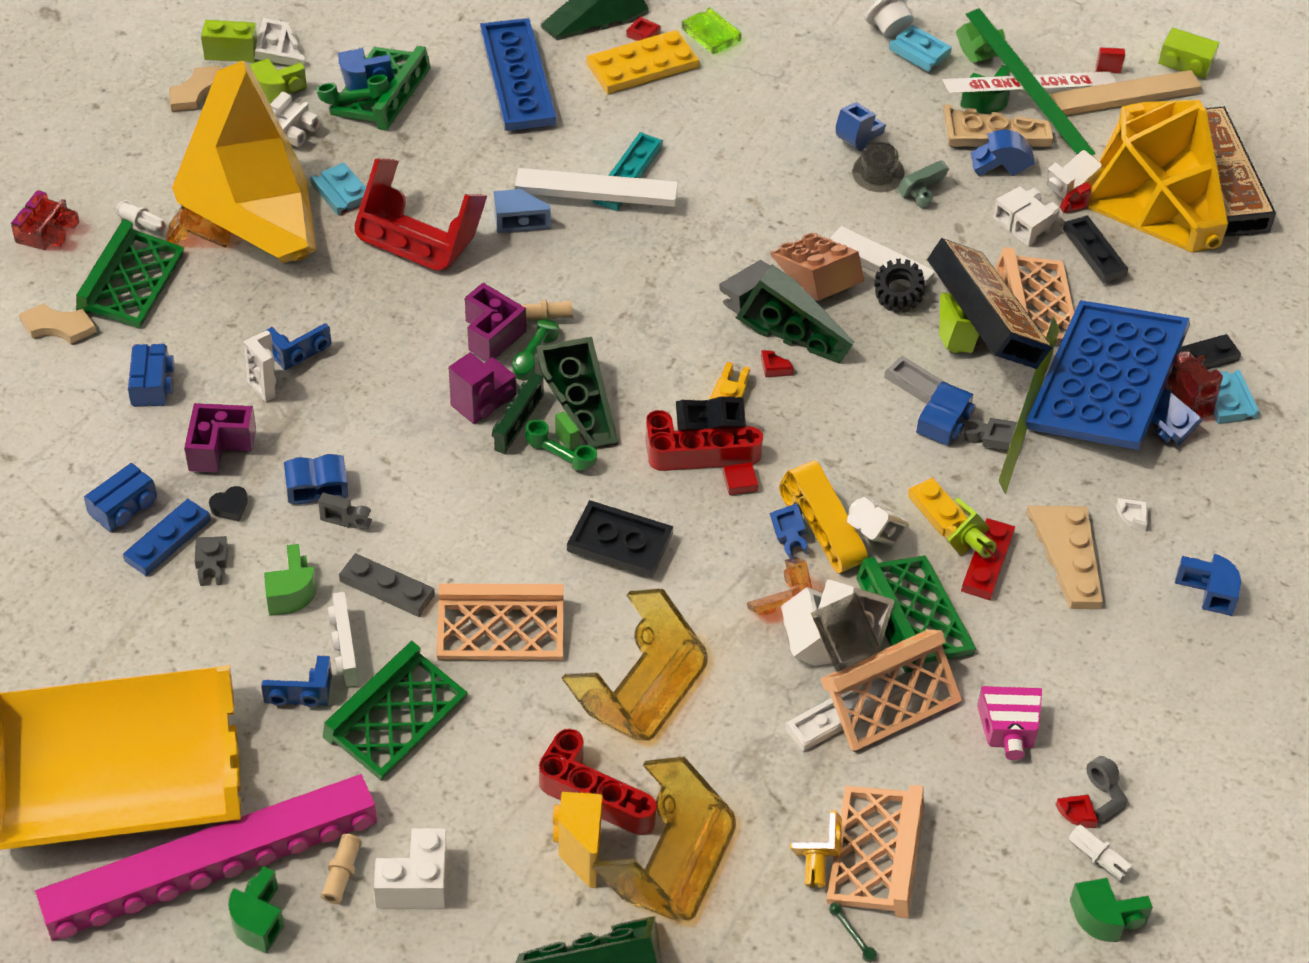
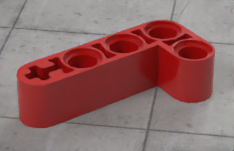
(698, 447)
(633, 809)

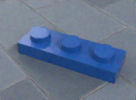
(166, 537)

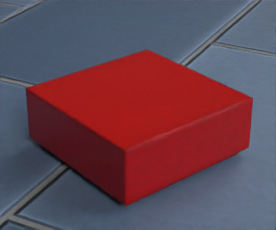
(642, 29)
(1110, 60)
(740, 478)

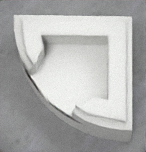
(1133, 513)

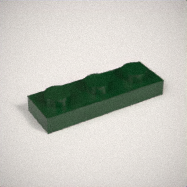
(518, 413)

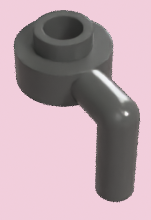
(1105, 776)

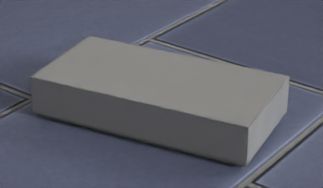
(912, 379)

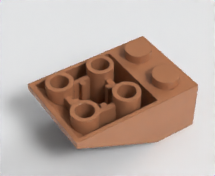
(820, 265)

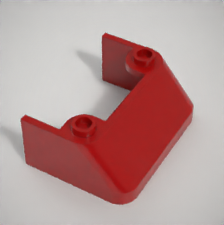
(385, 225)

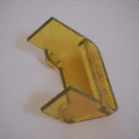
(658, 680)
(688, 848)

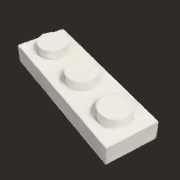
(342, 640)

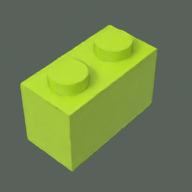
(229, 40)
(1188, 52)

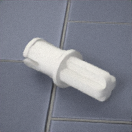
(140, 217)
(1099, 852)

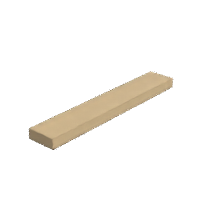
(1127, 92)

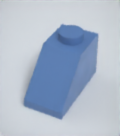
(520, 211)

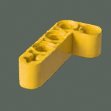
(824, 514)

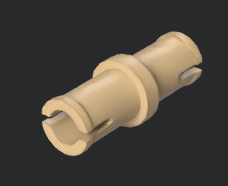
(548, 310)
(341, 869)

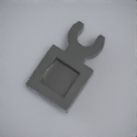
(995, 434)
(339, 511)
(210, 557)

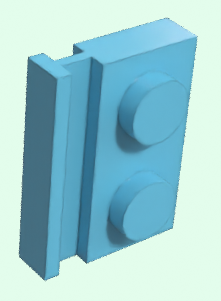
(920, 47)
(339, 188)
(1234, 400)

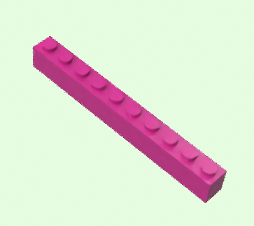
(205, 857)

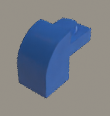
(358, 69)
(858, 125)
(1004, 148)
(1218, 579)

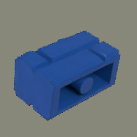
(149, 375)
(120, 497)

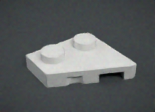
(277, 43)

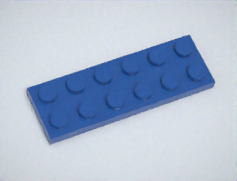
(517, 74)

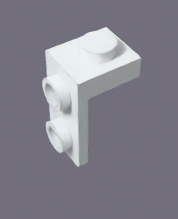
(1073, 174)

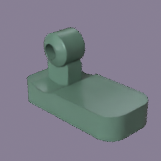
(920, 180)

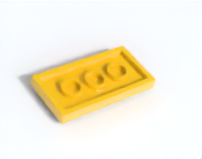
(642, 61)

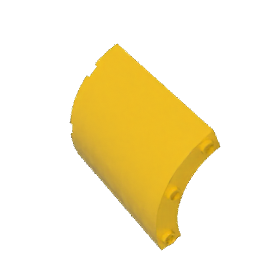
(118, 757)

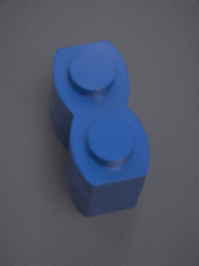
(945, 413)
(311, 477)

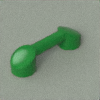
(329, 94)
(524, 361)
(537, 436)

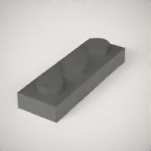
(386, 584)

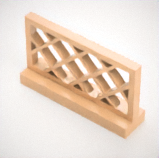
(1015, 278)
(497, 598)
(876, 667)
(904, 858)

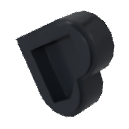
(229, 504)

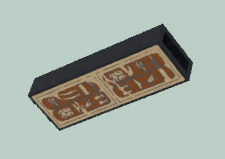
(1243, 193)
(989, 304)

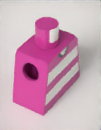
(1010, 717)

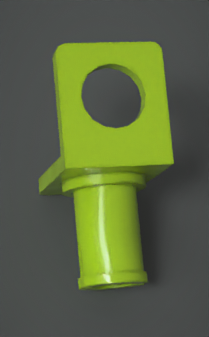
(971, 533)

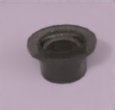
(878, 168)

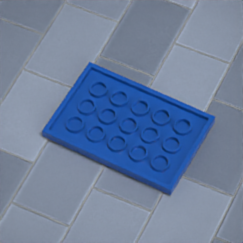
(1108, 374)

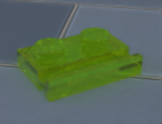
(711, 30)

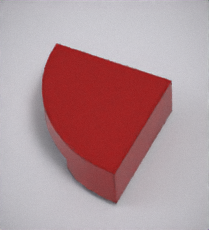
(1076, 198)
(775, 365)
(1078, 810)

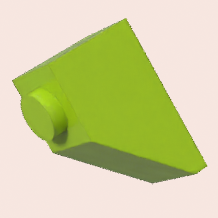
(955, 327)

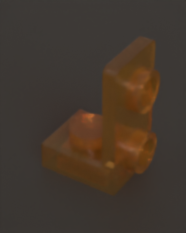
(188, 222)
(795, 576)

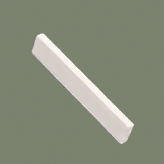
(597, 187)

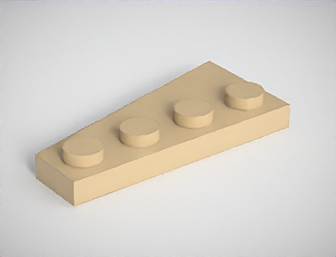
(972, 129)
(1070, 550)

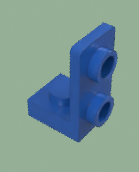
(294, 352)
(301, 692)

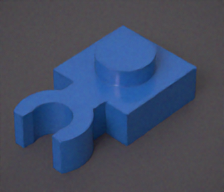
(789, 528)

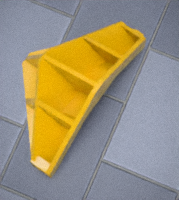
(245, 170)
(1163, 175)

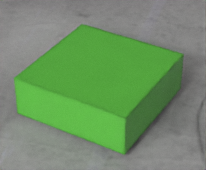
(566, 431)

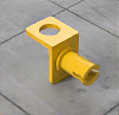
(818, 852)

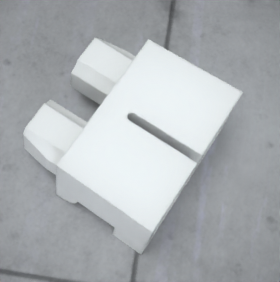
(294, 118)
(1025, 214)

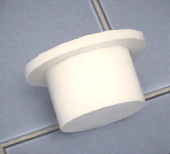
(890, 16)

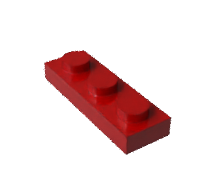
(984, 572)

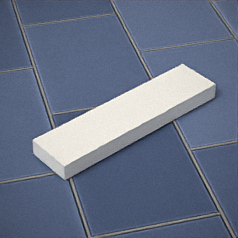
(875, 255)
(824, 721)

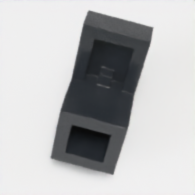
(711, 413)

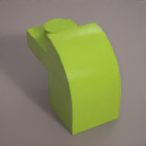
(277, 81)

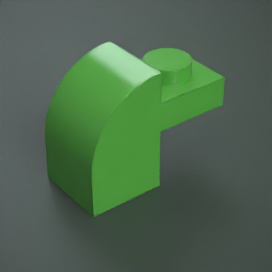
(974, 44)
(291, 588)

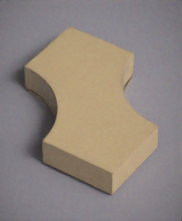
(190, 93)
(48, 322)

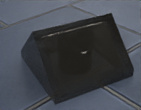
(845, 632)

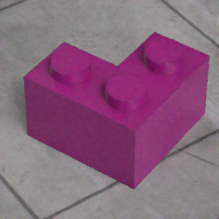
(493, 321)
(479, 386)
(217, 429)

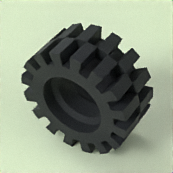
(899, 299)

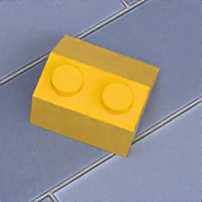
(578, 832)

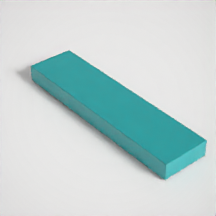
(634, 162)

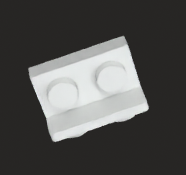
(260, 365)

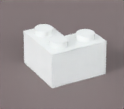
(416, 880)

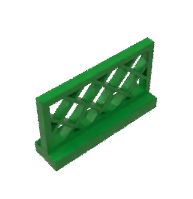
(398, 92)
(106, 270)
(898, 628)
(371, 695)

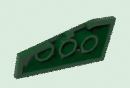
(579, 15)
(788, 312)
(577, 383)
(627, 943)

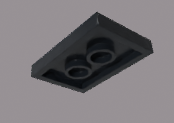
(620, 538)

